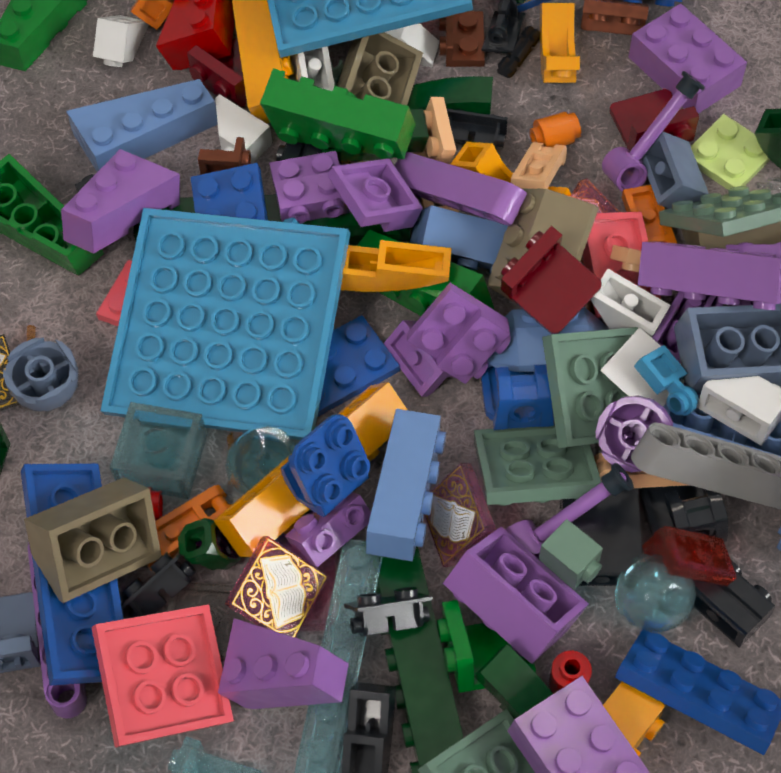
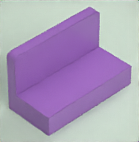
(415, 363)

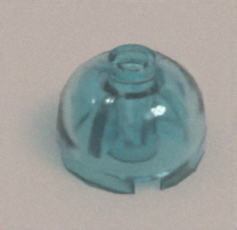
(256, 455)
(653, 597)

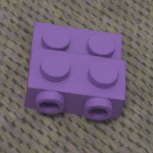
(305, 189)
(376, 194)
(460, 333)
(319, 537)

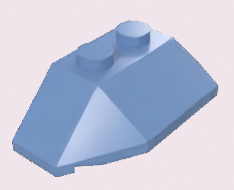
(526, 339)

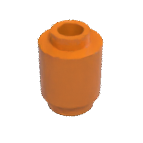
(556, 129)

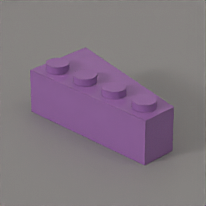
(711, 272)

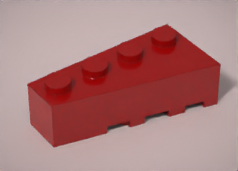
(200, 24)

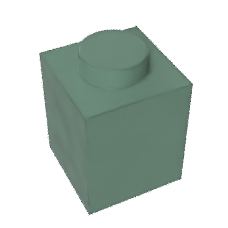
(571, 555)

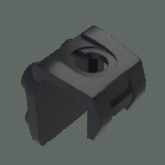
(685, 509)

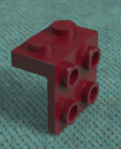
(219, 75)
(637, 114)
(549, 282)

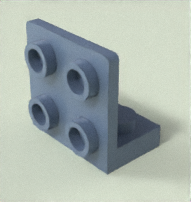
(18, 633)

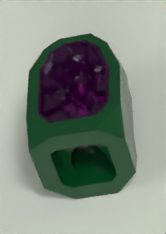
(206, 545)

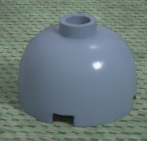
(41, 374)

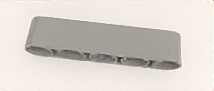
(710, 464)

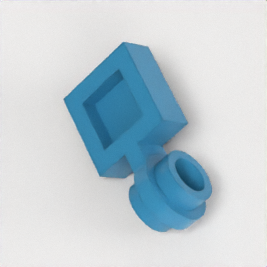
(664, 372)

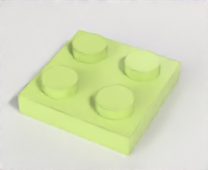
(729, 153)

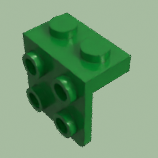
(467, 646)

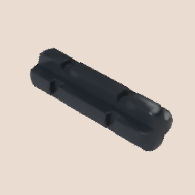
(528, 39)

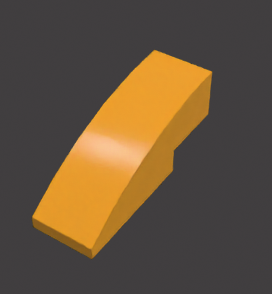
(395, 267)

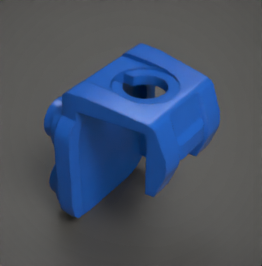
(517, 398)
(326, 465)

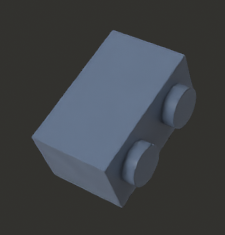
(673, 171)

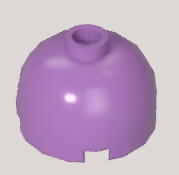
(623, 426)

